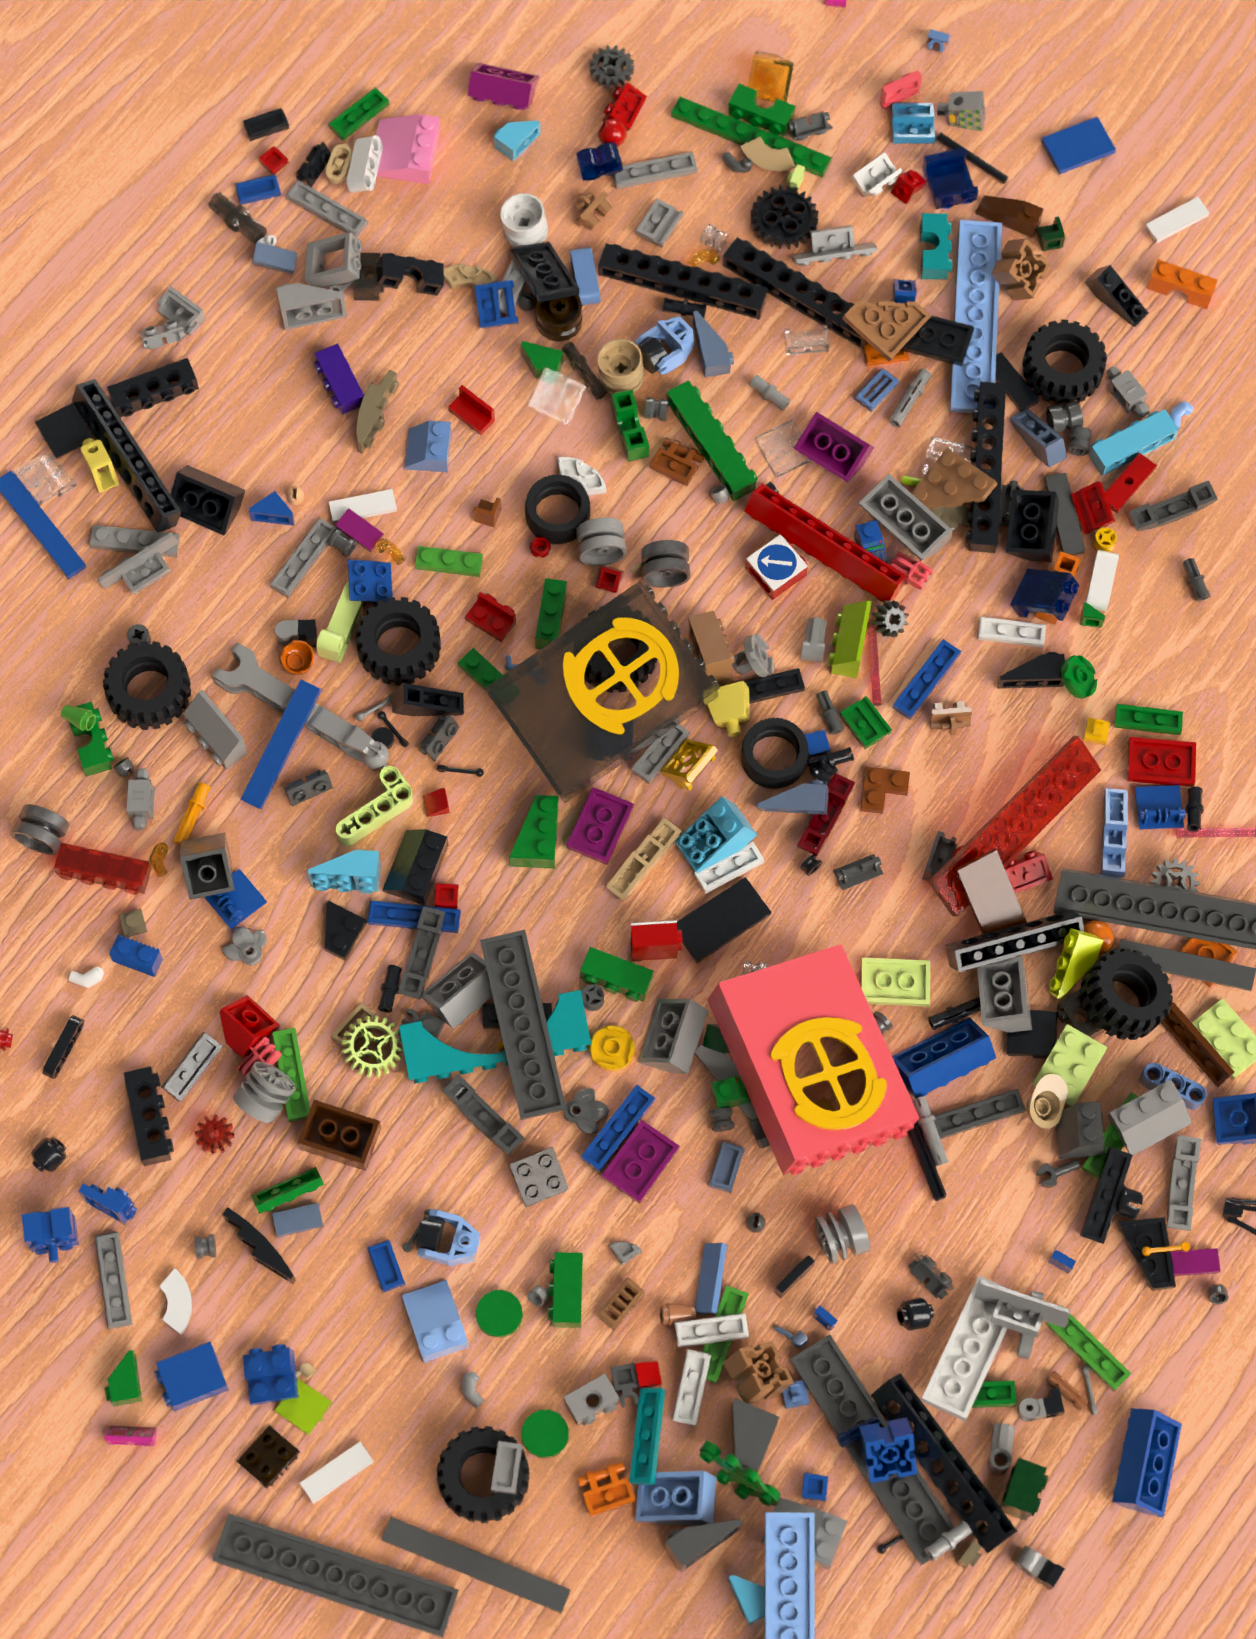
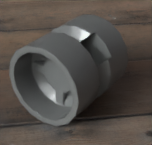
(1067, 416)

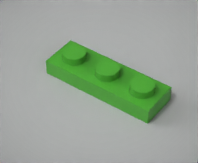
(449, 561)

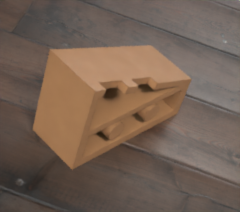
(712, 646)

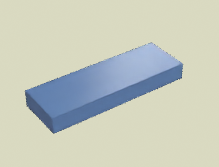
(710, 1278)

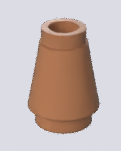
(676, 1313)

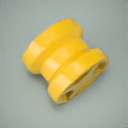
(1105, 535)

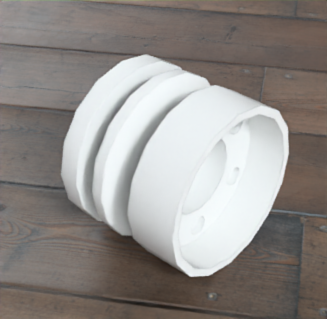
(524, 220)

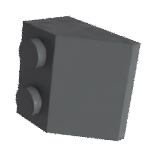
(1081, 1131)

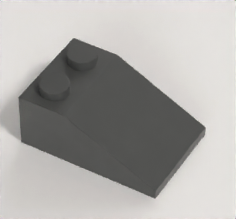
(695, 1542)

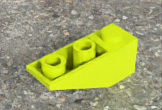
(1078, 956)

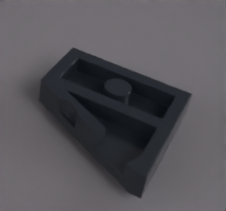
(341, 930)

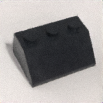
(206, 499)
(1032, 525)
(416, 865)

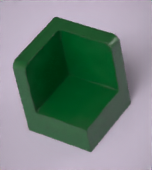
(1051, 236)
(714, 1039)

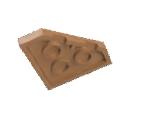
(886, 324)
(952, 483)

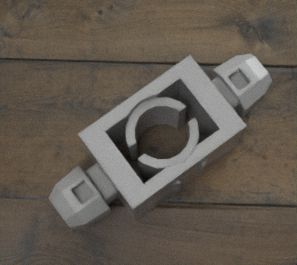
(1127, 391)
(140, 799)

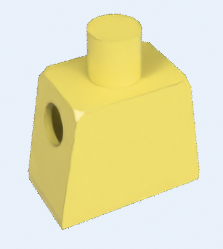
(95, 458)
(731, 707)

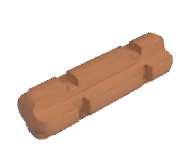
(1067, 1390)

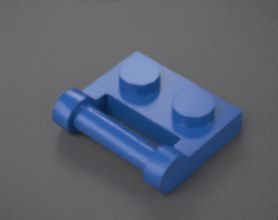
(489, 304)

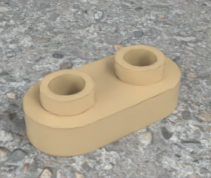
(337, 165)

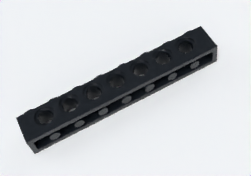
(690, 289)
(787, 291)
(995, 395)
(126, 455)
(954, 1466)

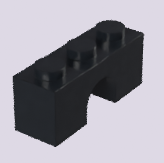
(426, 273)

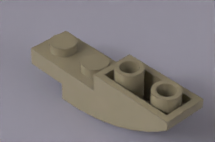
(371, 410)

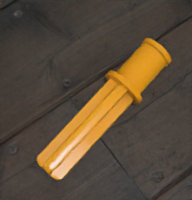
(193, 810)

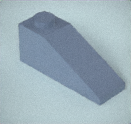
(712, 349)
(1041, 438)
(802, 799)

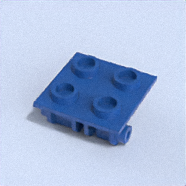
(369, 581)
(1159, 807)
(237, 904)

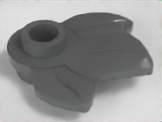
(589, 1111)

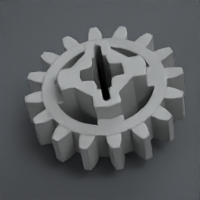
(1168, 875)

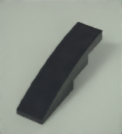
(264, 1251)

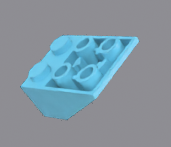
(715, 835)
(348, 872)

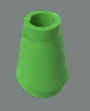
(79, 717)

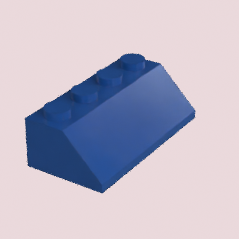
(944, 1057)
(1147, 1462)

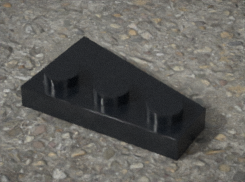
(1157, 1266)

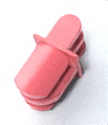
(910, 568)
(255, 1056)

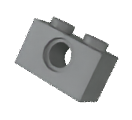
(598, 1388)

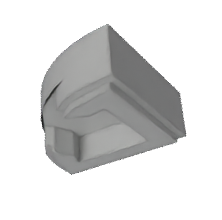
(625, 1251)

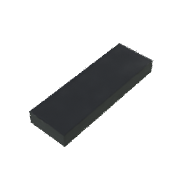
(1016, 387)
(775, 685)

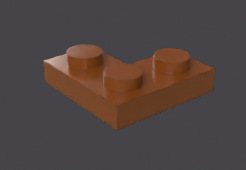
(882, 781)

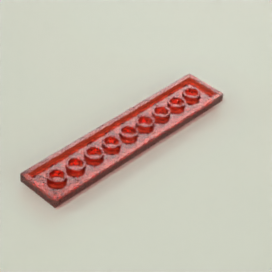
(1021, 817)

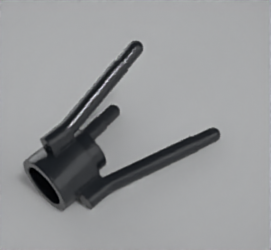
(1234, 1208)

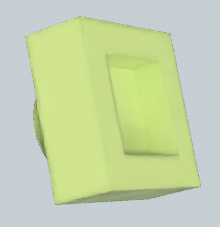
(795, 178)

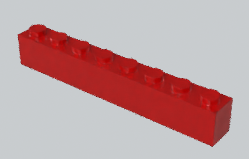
(824, 543)

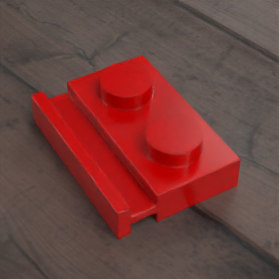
(1092, 507)

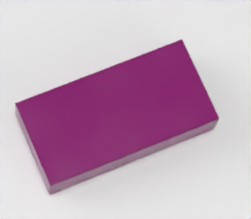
(359, 530)
(1195, 1262)

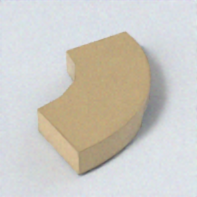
(768, 157)
(467, 276)

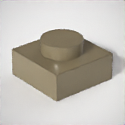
(133, 923)
(971, 1555)

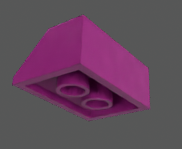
(502, 86)
(833, 447)

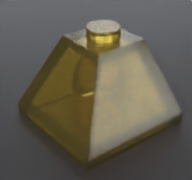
(770, 76)

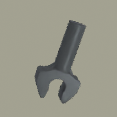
(1056, 1172)

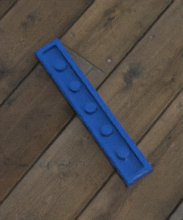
(40, 525)
(281, 744)

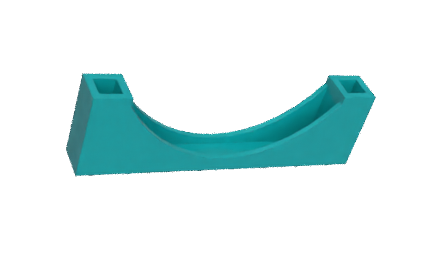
(430, 1057)

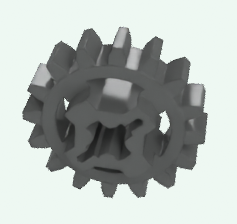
(611, 66)

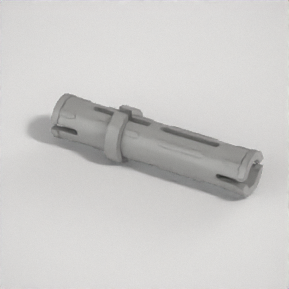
(921, 379)
(930, 1131)

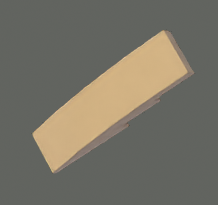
(644, 859)

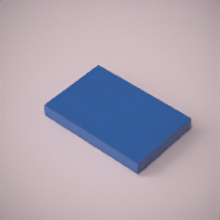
(1078, 145)

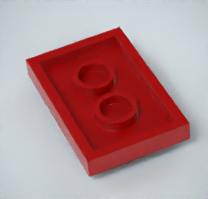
(1161, 761)

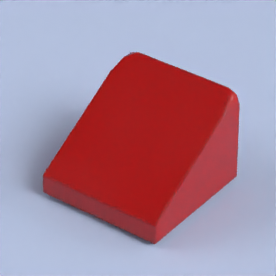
(609, 578)
(436, 803)
(648, 1374)

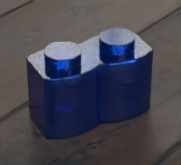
(599, 161)

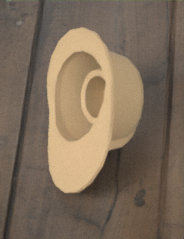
(1047, 1101)

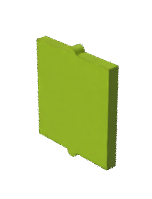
(305, 1410)

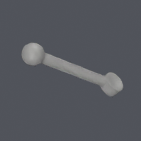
(360, 716)
(1086, 1370)

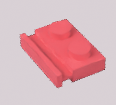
(900, 89)

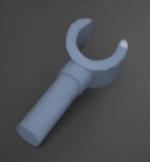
(798, 1340)

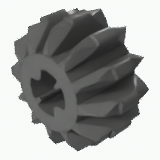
(897, 618)

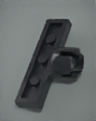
(1110, 1196)

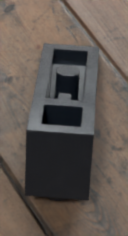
(1038, 672)
(426, 701)

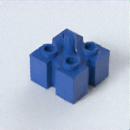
(50, 1230)
(888, 1450)

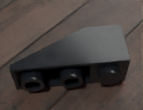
(1116, 295)

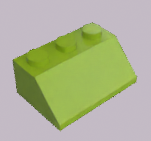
(850, 639)

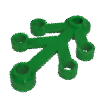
(765, 1493)

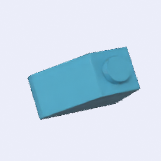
(516, 137)
(749, 1597)

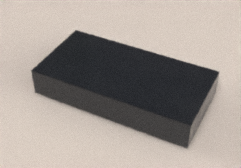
(266, 124)
(794, 1276)

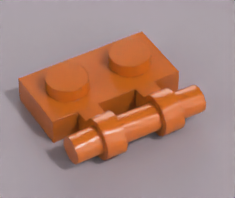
(608, 1496)

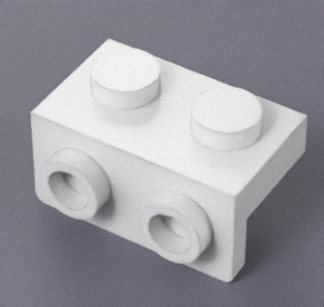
(875, 175)

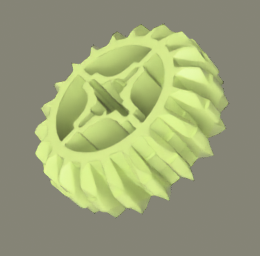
(376, 1055)

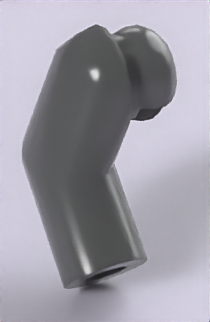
(737, 166)

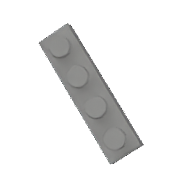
(127, 540)

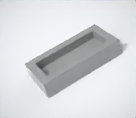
(506, 1467)

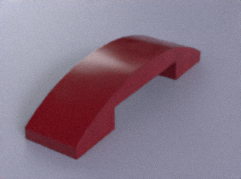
(822, 825)

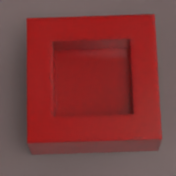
(273, 160)
(447, 895)

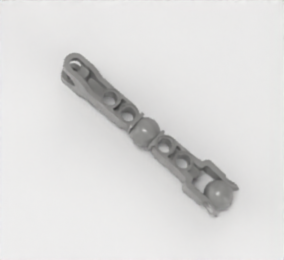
(322, 722)

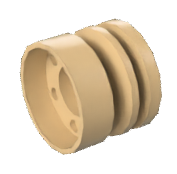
(620, 366)

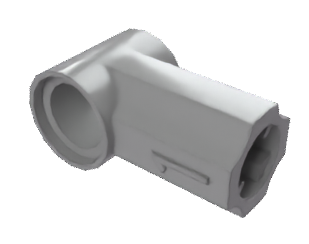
(814, 643)
(1001, 1446)

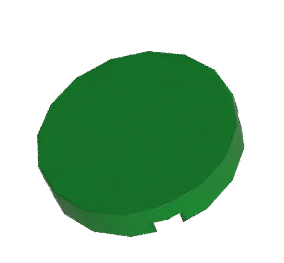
(1078, 676)
(499, 1313)
(545, 1433)

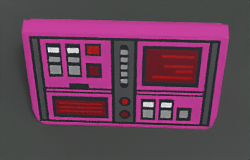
(131, 1435)

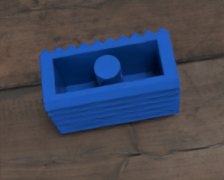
(136, 955)

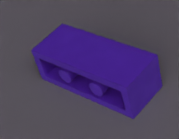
(338, 379)

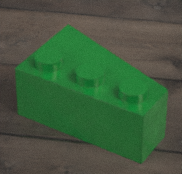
(538, 835)

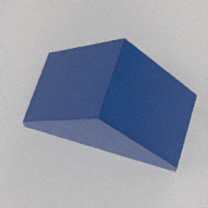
(904, 291)
(272, 510)

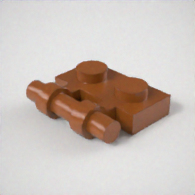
(674, 466)

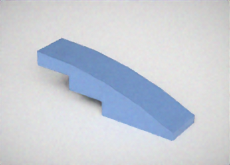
(1114, 832)

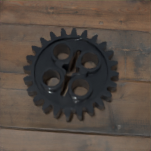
(784, 217)

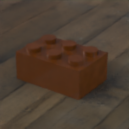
(339, 1135)

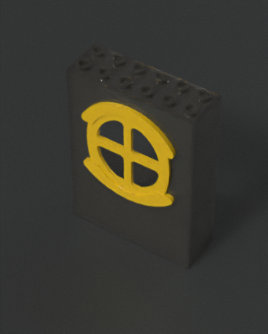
(559, 717)

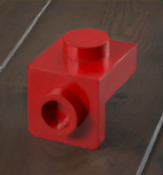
(907, 185)

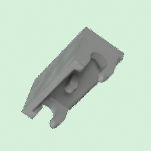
(176, 306)

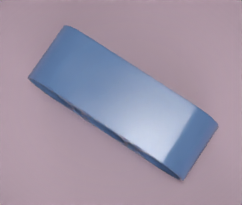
(585, 275)
(1184, 1084)

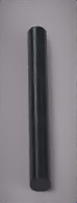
(973, 158)

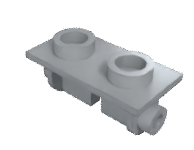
(152, 335)

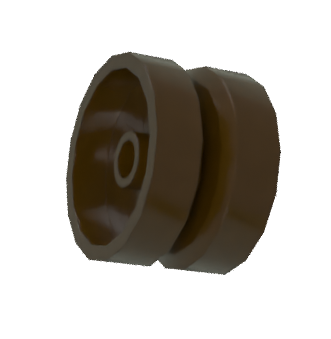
(559, 318)

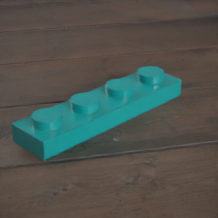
(647, 1436)

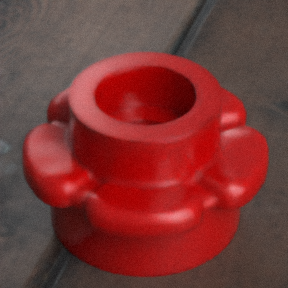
(540, 542)
(5, 1039)

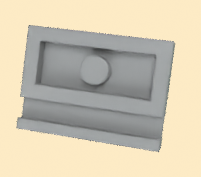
(659, 223)

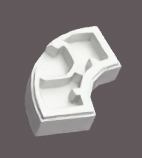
(582, 473)
(179, 1302)

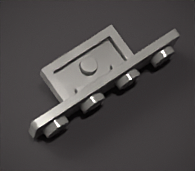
(833, 243)
(143, 567)
(1019, 1310)

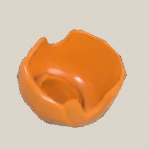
(297, 657)
(1102, 931)

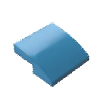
(913, 123)

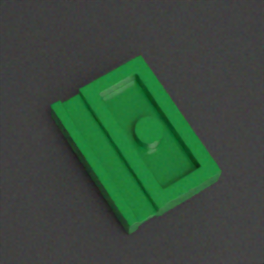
(865, 722)

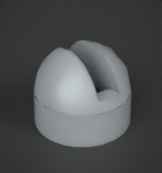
(720, 494)
(538, 1296)

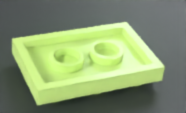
(896, 981)
(1228, 1036)
(1074, 1060)

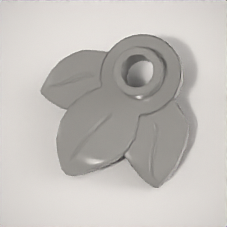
(243, 944)

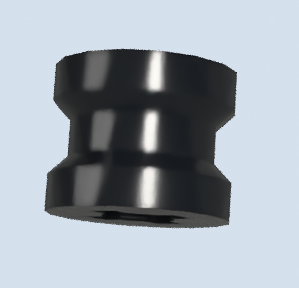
(824, 770)

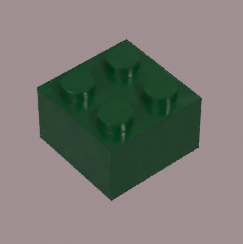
(1023, 1489)

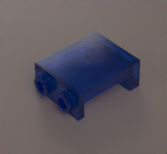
(949, 178)
(1045, 593)

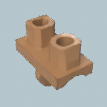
(587, 218)
(950, 718)

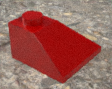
(246, 1025)

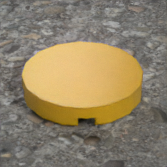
(612, 1048)

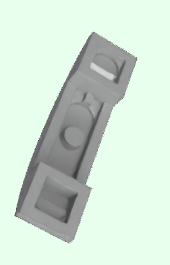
(1182, 1183)

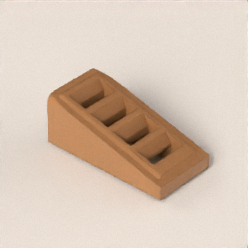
(627, 1283)

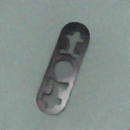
(63, 1047)

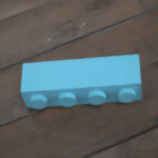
(1137, 438)

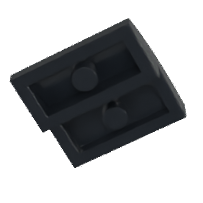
(64, 430)
(1037, 1041)

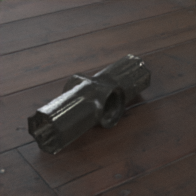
(237, 217)

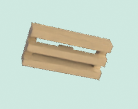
(335, 1036)

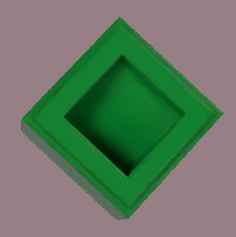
(1091, 616)

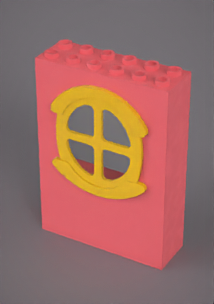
(764, 1025)

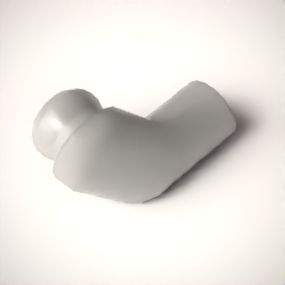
(468, 1389)

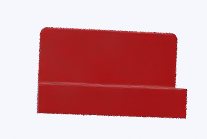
(472, 410)

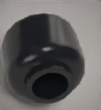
(48, 1154)
(915, 1314)

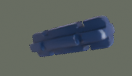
(854, 1433)

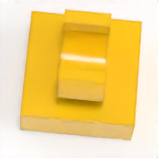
(1096, 731)

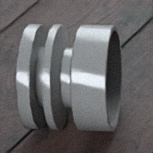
(264, 1092)
(840, 1234)

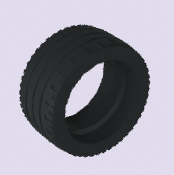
(550, 486)
(780, 728)

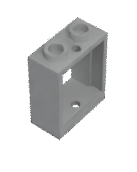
(315, 261)

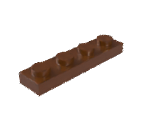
(1197, 1046)

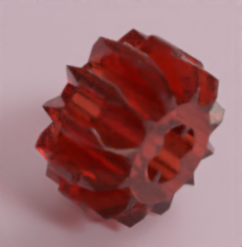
(223, 1129)

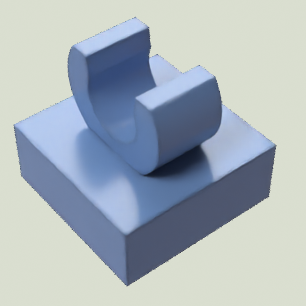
(938, 37)
(796, 1395)

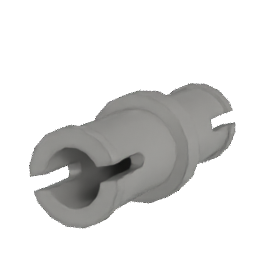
(770, 392)
(948, 1541)

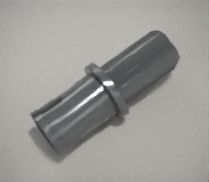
(1196, 580)
(829, 713)

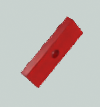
(1135, 475)

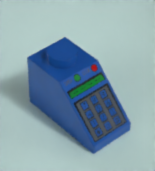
(870, 538)

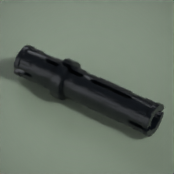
(953, 1014)

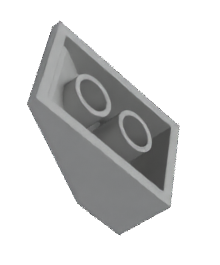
(309, 305)
(827, 1530)

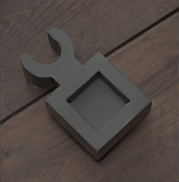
(431, 1023)
(625, 1380)

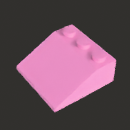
(408, 147)

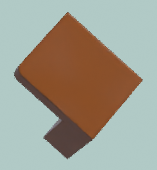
(487, 512)

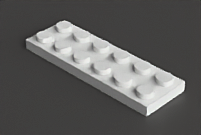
(965, 1358)

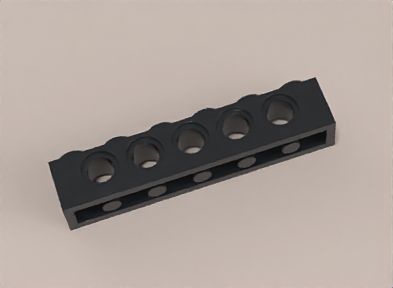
(1012, 941)

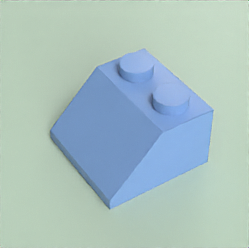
(429, 447)

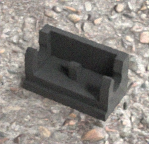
(940, 855)

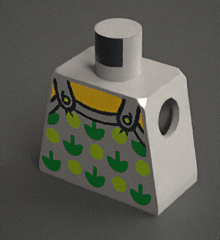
(964, 110)

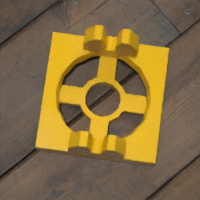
(688, 748)

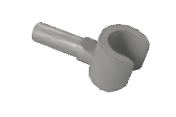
(342, 288)

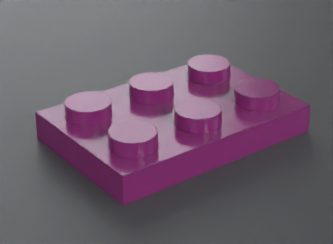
(600, 826)
(640, 1161)

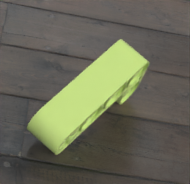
(335, 640)
(372, 811)

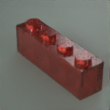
(102, 868)

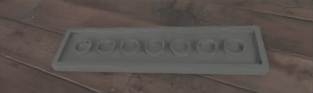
(523, 1025)

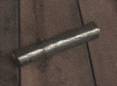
(584, 370)

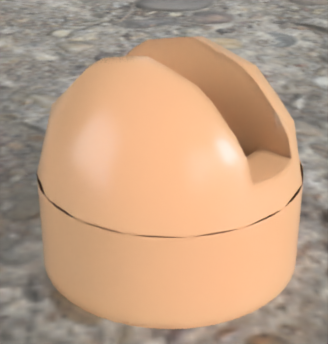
(299, 495)

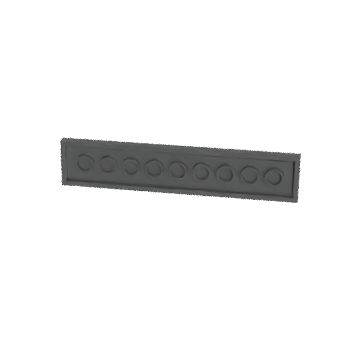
(1157, 908)
(848, 1404)
(335, 1575)

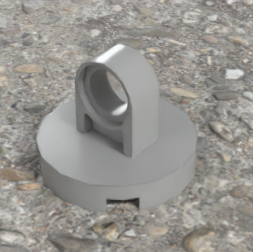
(755, 657)

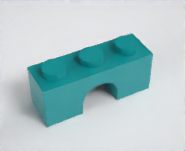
(935, 230)

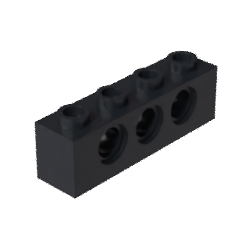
(158, 378)
(136, 1082)

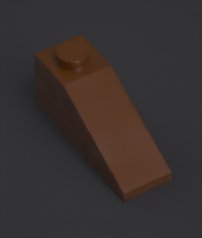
(1012, 213)

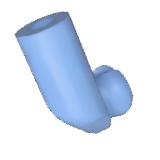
(1179, 410)

